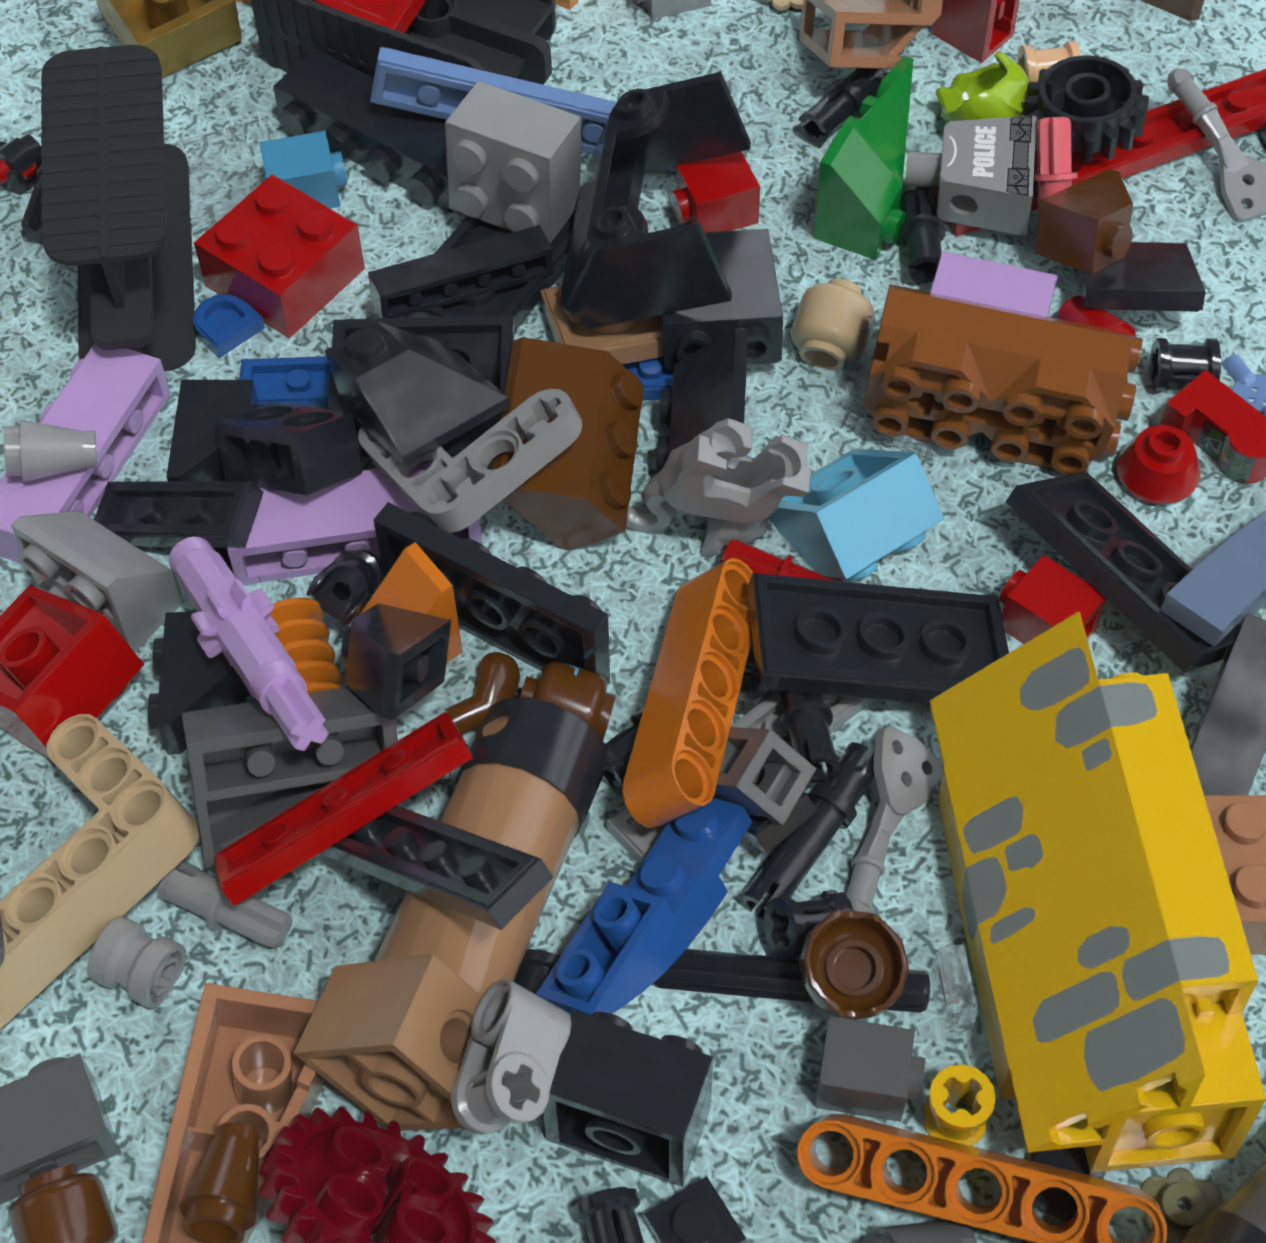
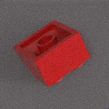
(57, 665)

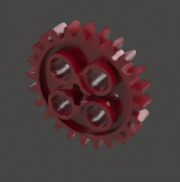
(332, 1189)

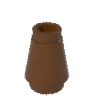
(224, 1188)

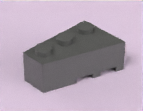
(251, 772)

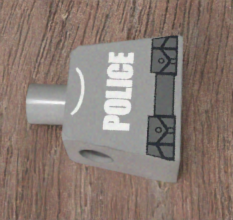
(981, 173)

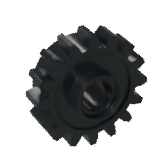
(1096, 97)

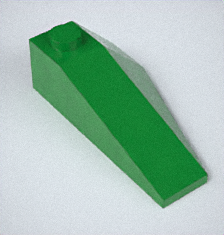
(865, 171)

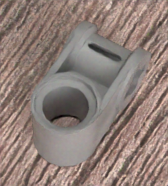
(508, 1058)

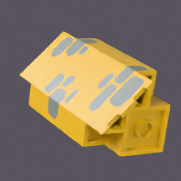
(1096, 909)

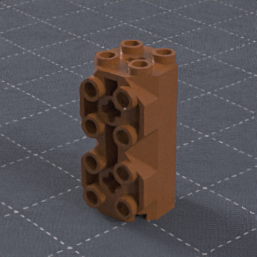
(1023, 379)

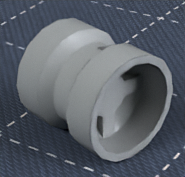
(136, 962)

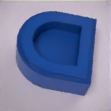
(225, 323)

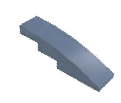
(1223, 585)

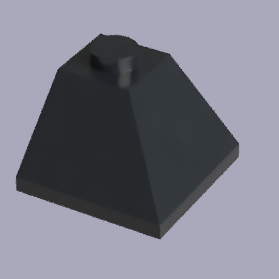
(410, 389)

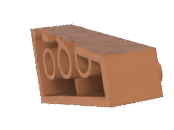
(234, 1072)

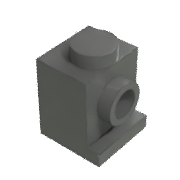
(762, 774)

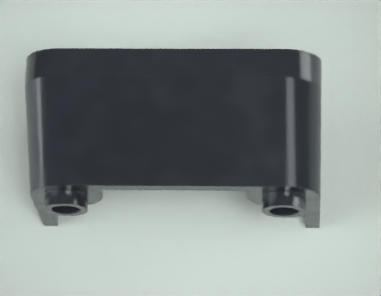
(612, 262)

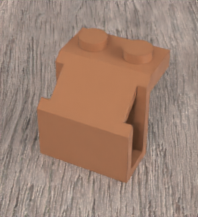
(878, 46)

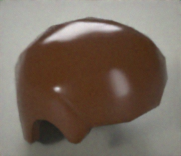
(853, 964)

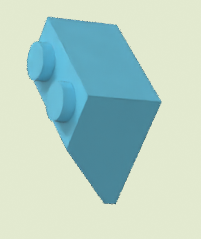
(859, 512)

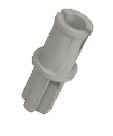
(203, 895)

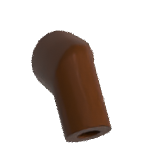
(497, 680)

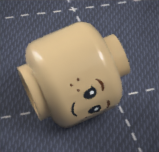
(832, 324)

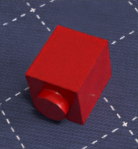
(717, 194)
(1046, 598)

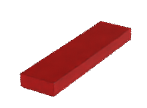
(340, 808)

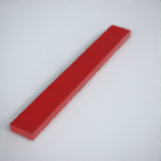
(1169, 134)

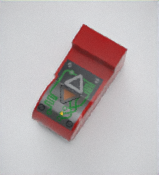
(1221, 427)

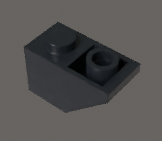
(187, 680)

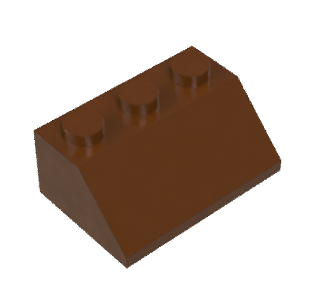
(588, 485)

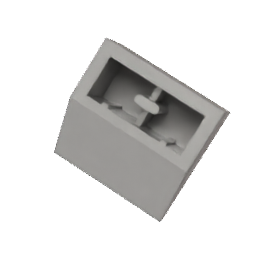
(99, 571)

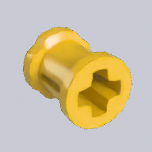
(959, 1085)

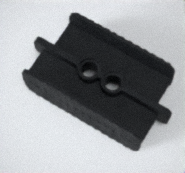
(476, 34)
(118, 202)

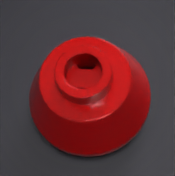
(1159, 465)

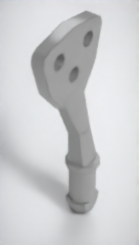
(1234, 164)
(895, 802)

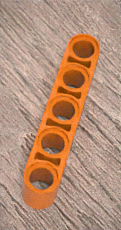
(691, 697)
(941, 1194)

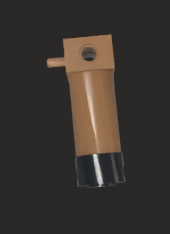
(401, 1024)

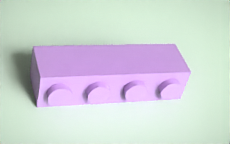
(108, 394)
(307, 532)

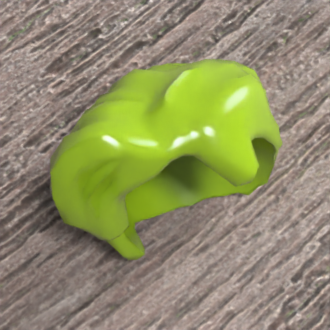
(985, 93)

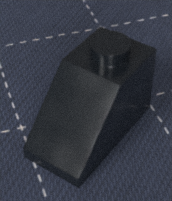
(194, 440)
(395, 657)

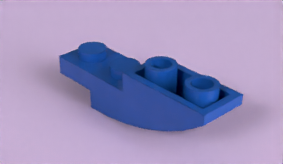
(647, 926)

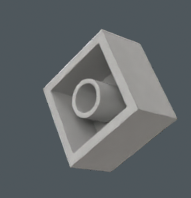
(513, 160)

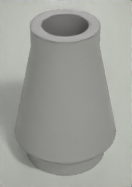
(47, 450)

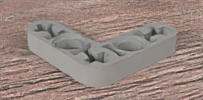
(454, 476)

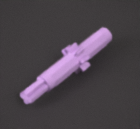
(244, 632)

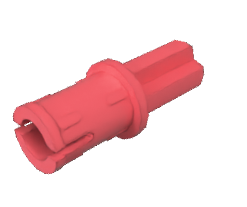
(1053, 157)

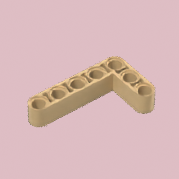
(96, 871)

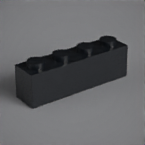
(384, 140)

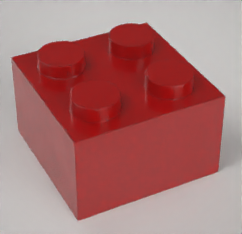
(281, 254)

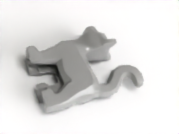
(724, 484)

